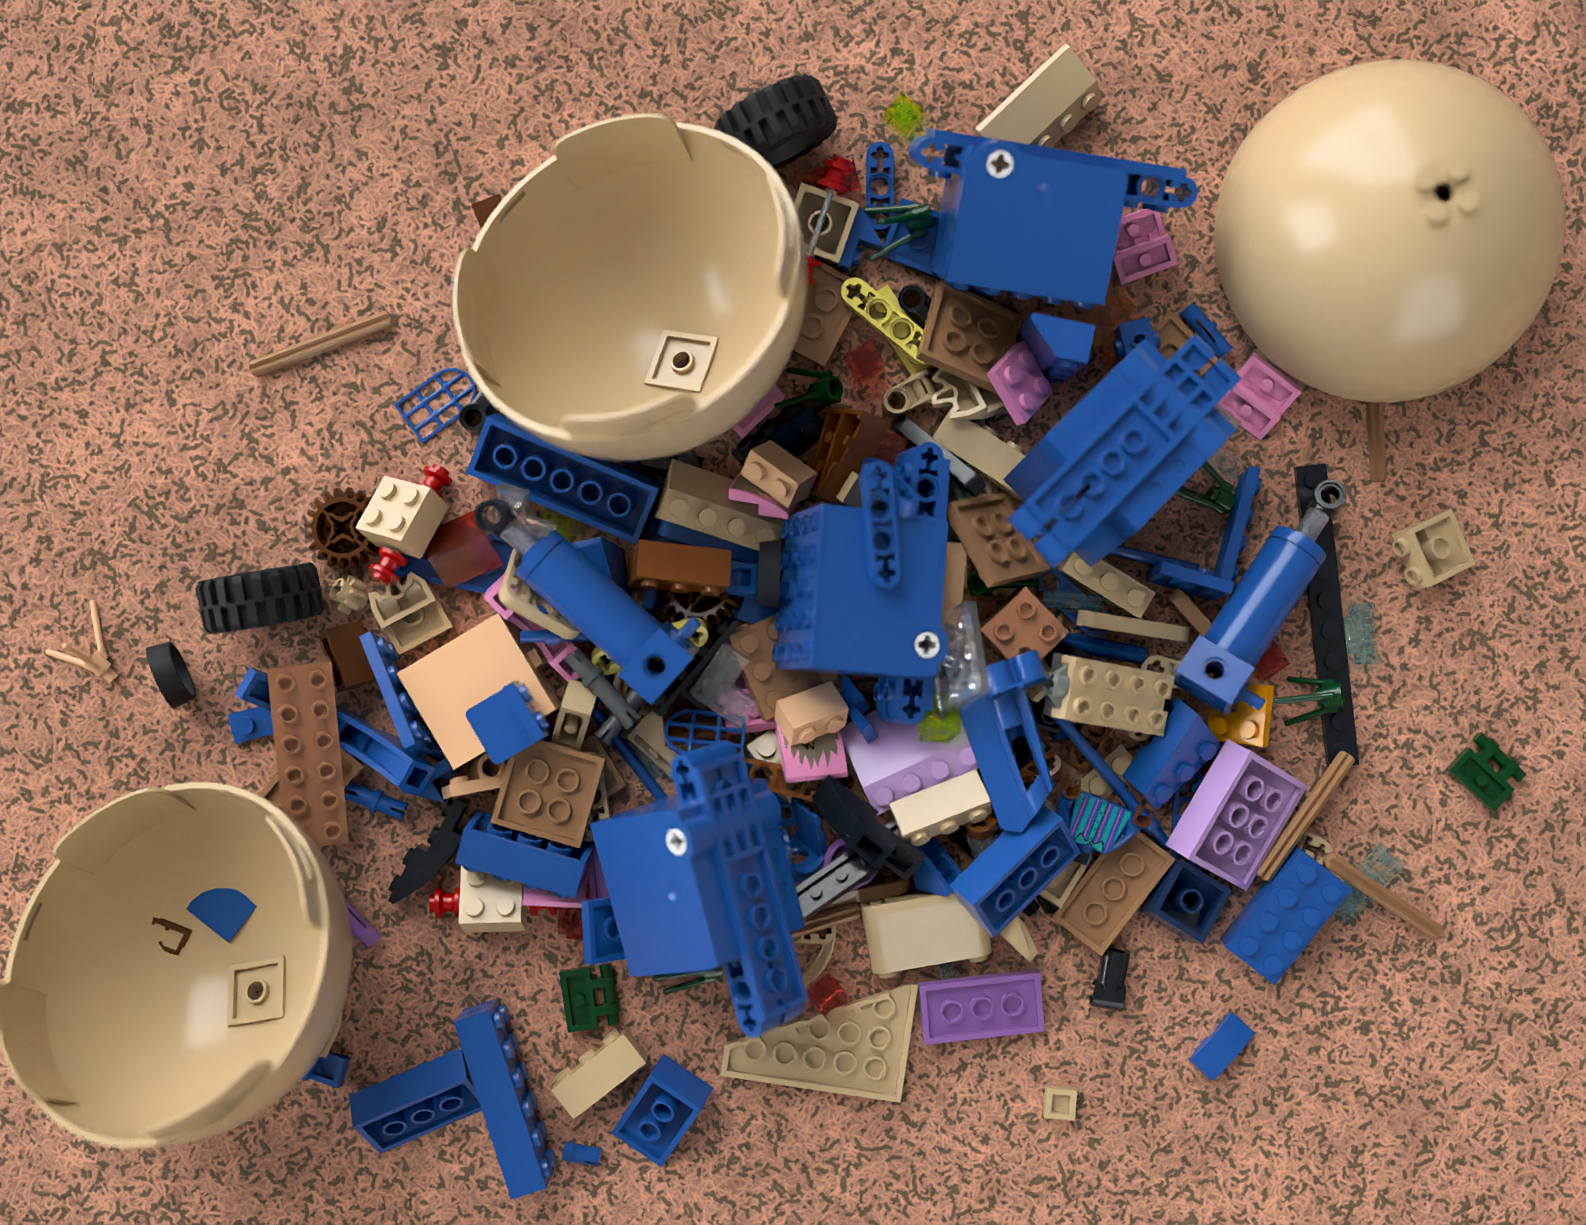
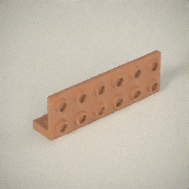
(309, 749)

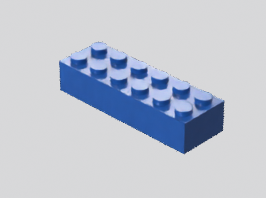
(566, 481)
(505, 1097)

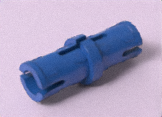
(1191, 315)
(376, 801)

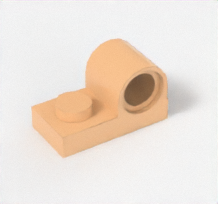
(479, 781)

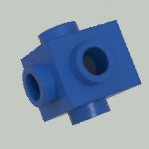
(1132, 332)

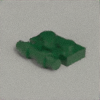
(1479, 778)
(580, 999)

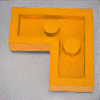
(1247, 724)

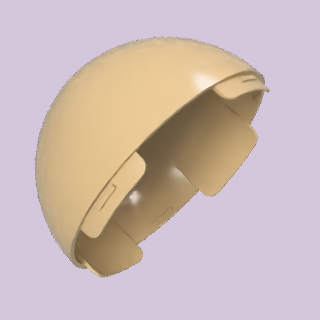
(1350, 257)
(617, 267)
(157, 1042)

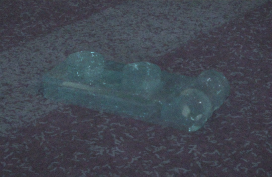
(1356, 899)

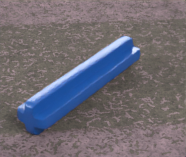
(1107, 648)

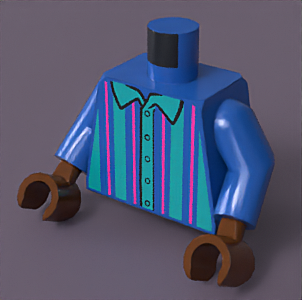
(1098, 822)

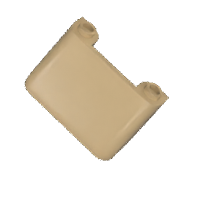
(920, 933)

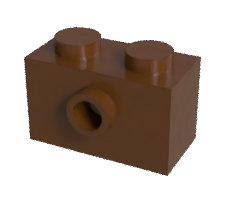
(347, 655)

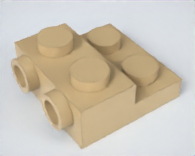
(1432, 550)

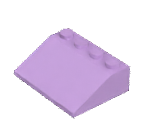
(900, 763)
(1236, 814)

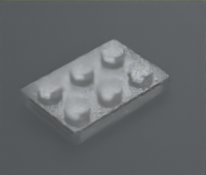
(963, 671)

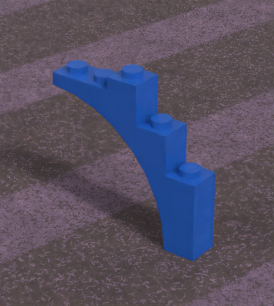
(358, 737)

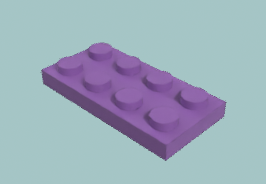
(981, 1006)

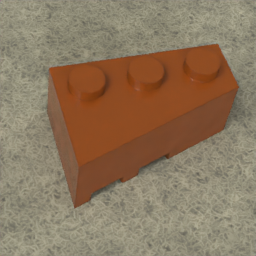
(842, 446)
(678, 568)

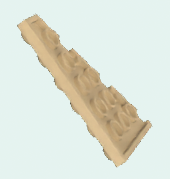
(849, 1051)

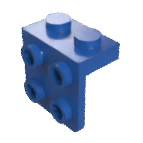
(507, 722)

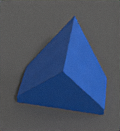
(936, 870)

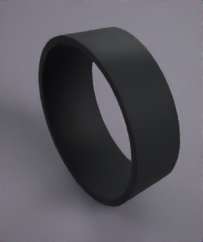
(769, 573)
(170, 674)

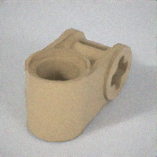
(914, 392)

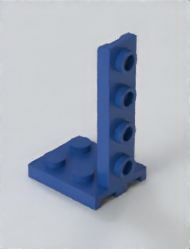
(1203, 581)

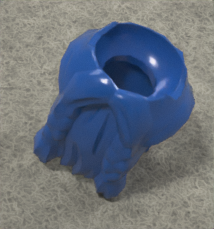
(808, 841)

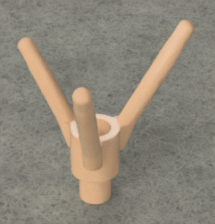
(98, 663)

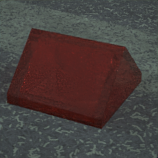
(462, 551)

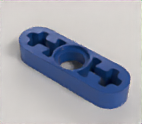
(888, 164)

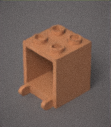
(1022, 626)

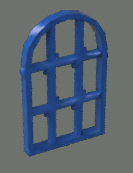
(425, 400)
(692, 725)

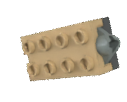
(1107, 694)

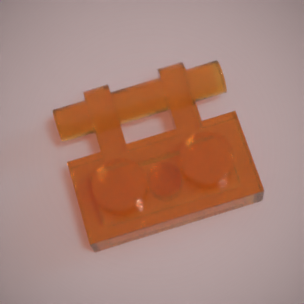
(1106, 318)

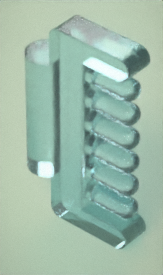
(1356, 634)

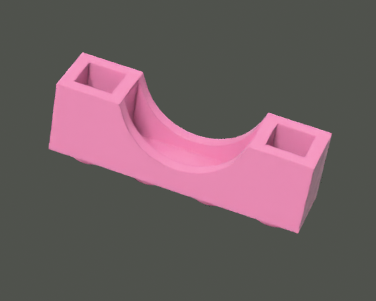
(554, 653)

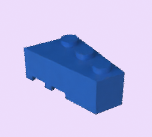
(1172, 758)

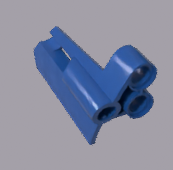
(992, 726)

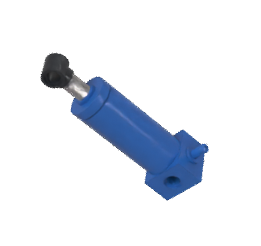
(596, 605)
(1258, 608)

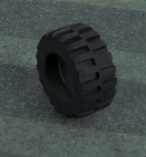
(781, 119)
(259, 598)

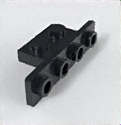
(793, 429)
(689, 676)

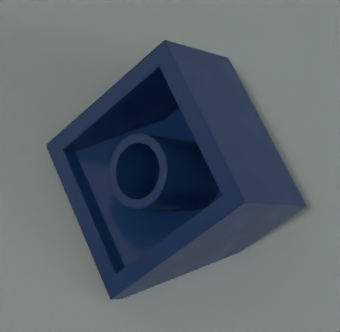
(1186, 902)

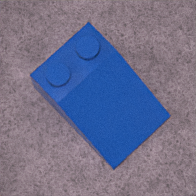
(662, 1110)

